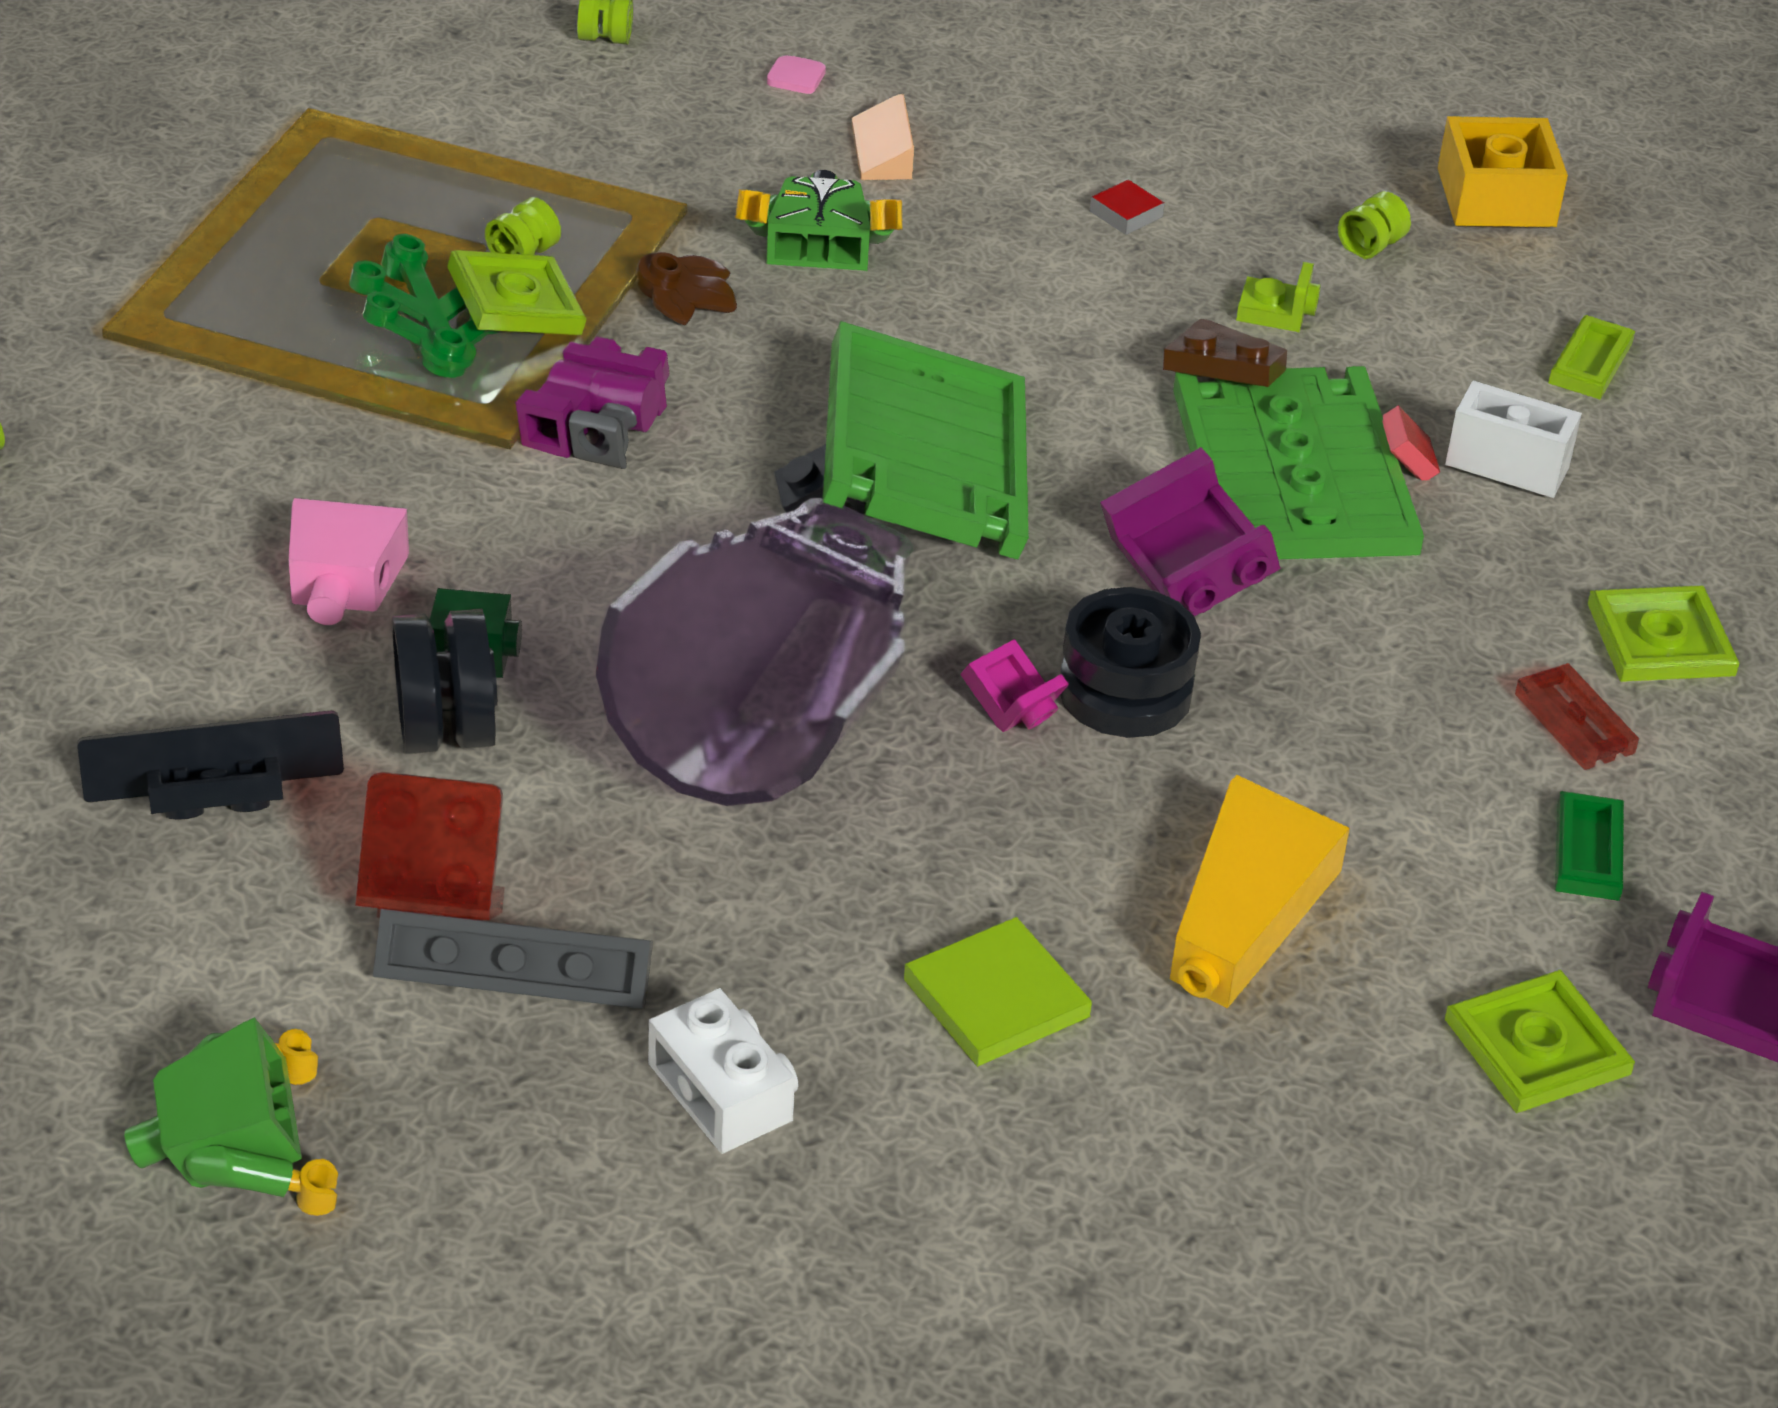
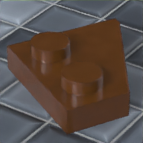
(1225, 354)

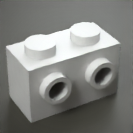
(1513, 439)
(722, 1070)

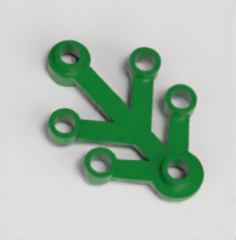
(443, 348)

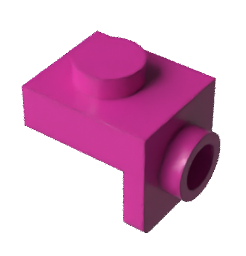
(1012, 687)

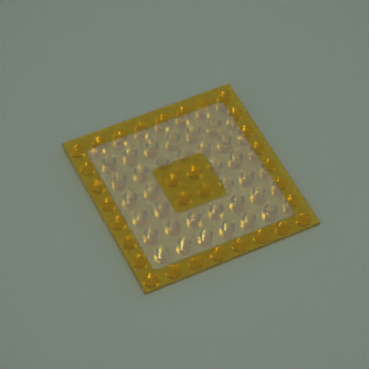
(272, 265)

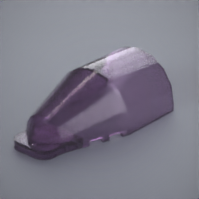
(755, 652)

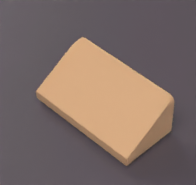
(884, 141)

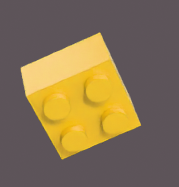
(1502, 171)

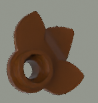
(684, 284)

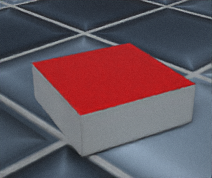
(1127, 207)

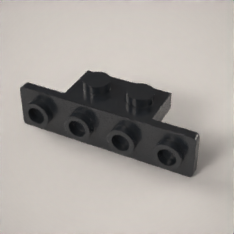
(211, 762)

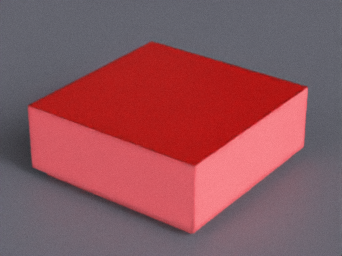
(1410, 444)

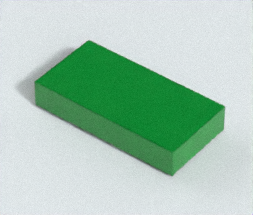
(1589, 845)

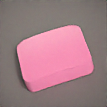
(796, 74)

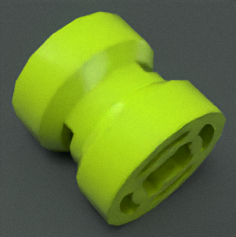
(605, 19)
(1374, 224)
(525, 230)

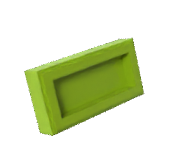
(1592, 357)

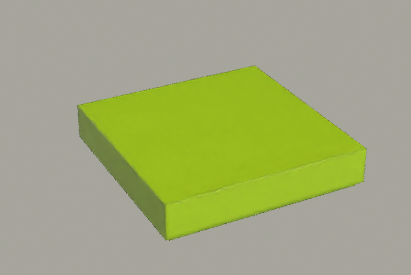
(516, 292)
(1662, 633)
(997, 991)
(1539, 1041)

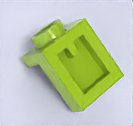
(1279, 304)

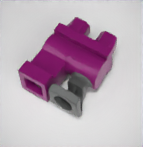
(595, 390)

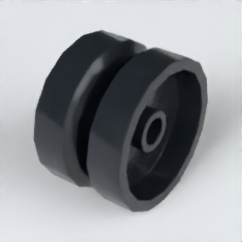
(1129, 661)
(451, 680)

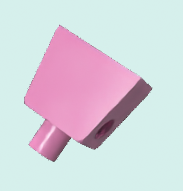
(344, 556)

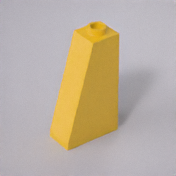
(1253, 888)

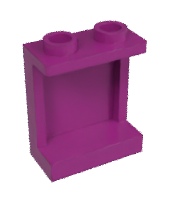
(1189, 535)
(1718, 983)

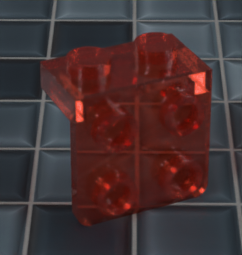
(430, 846)

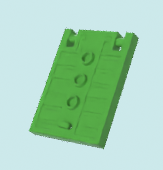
(927, 440)
(1305, 461)

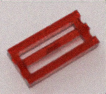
(1567, 720)

